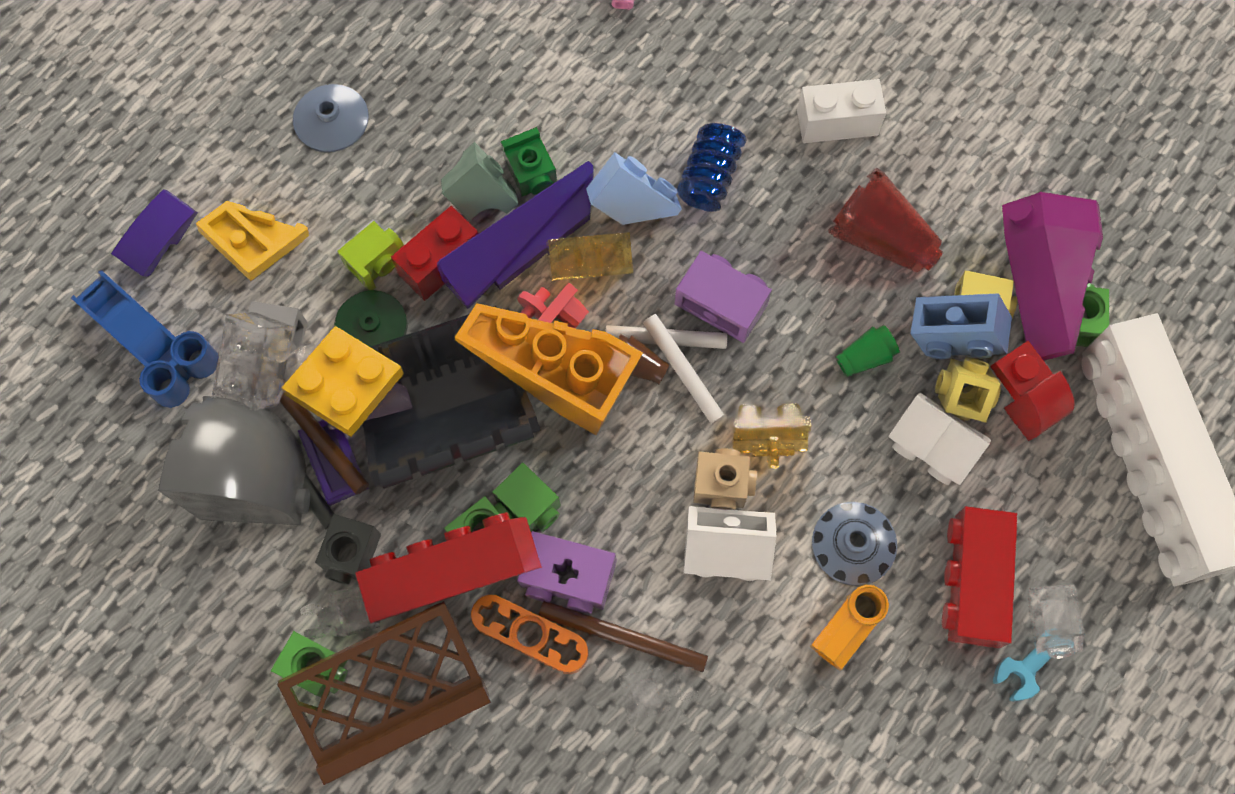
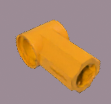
(848, 628)

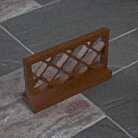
(393, 729)

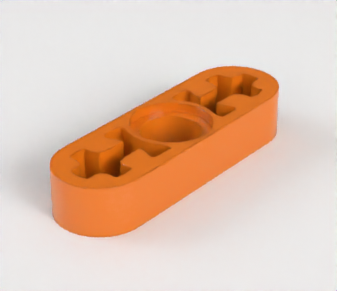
(506, 609)

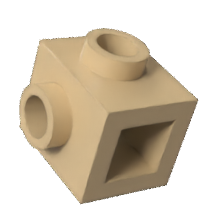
(721, 465)

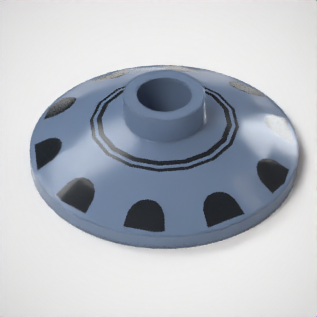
(843, 560)

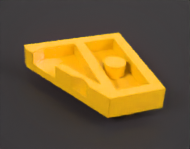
(249, 237)

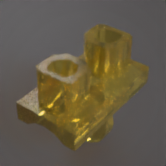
(771, 435)

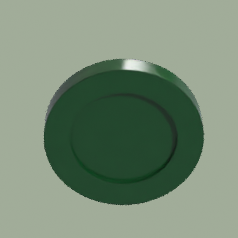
(372, 317)

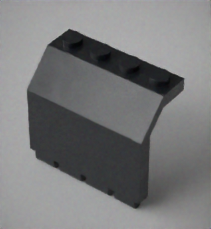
(456, 409)

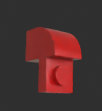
(1038, 394)

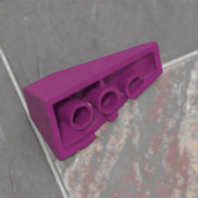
(1051, 261)

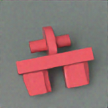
(564, 306)

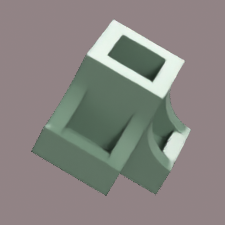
(478, 184)

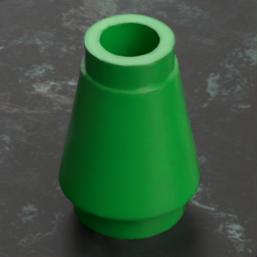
(868, 351)

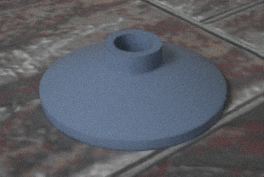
(334, 130)

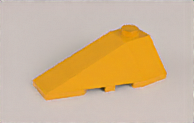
(559, 365)

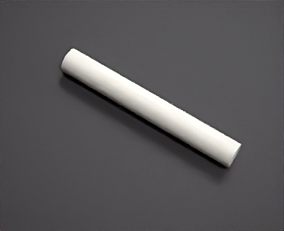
(681, 337)
(683, 368)

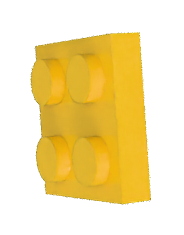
(342, 381)

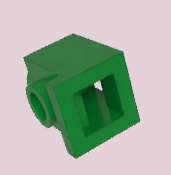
(529, 162)

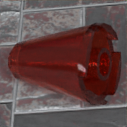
(887, 225)

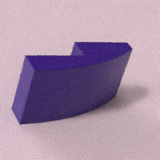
(153, 231)

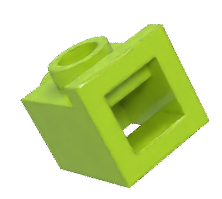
(370, 254)

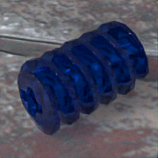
(710, 166)

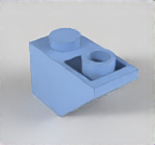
(630, 194)

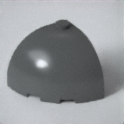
(236, 466)

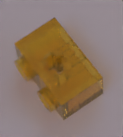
(589, 256)

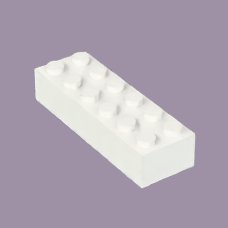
(1164, 449)

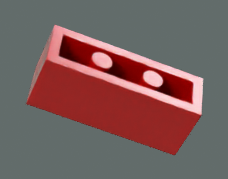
(981, 577)

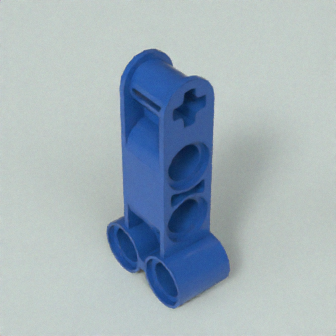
(149, 341)

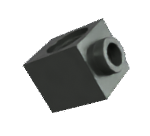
(343, 532)

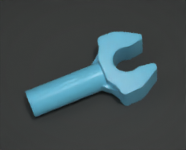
(1025, 670)

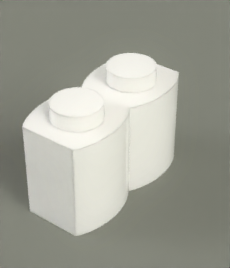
(939, 440)

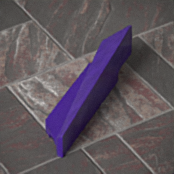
(518, 238)

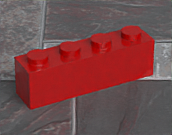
(448, 568)

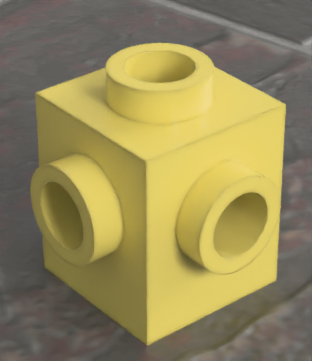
(975, 399)

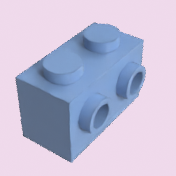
(961, 325)

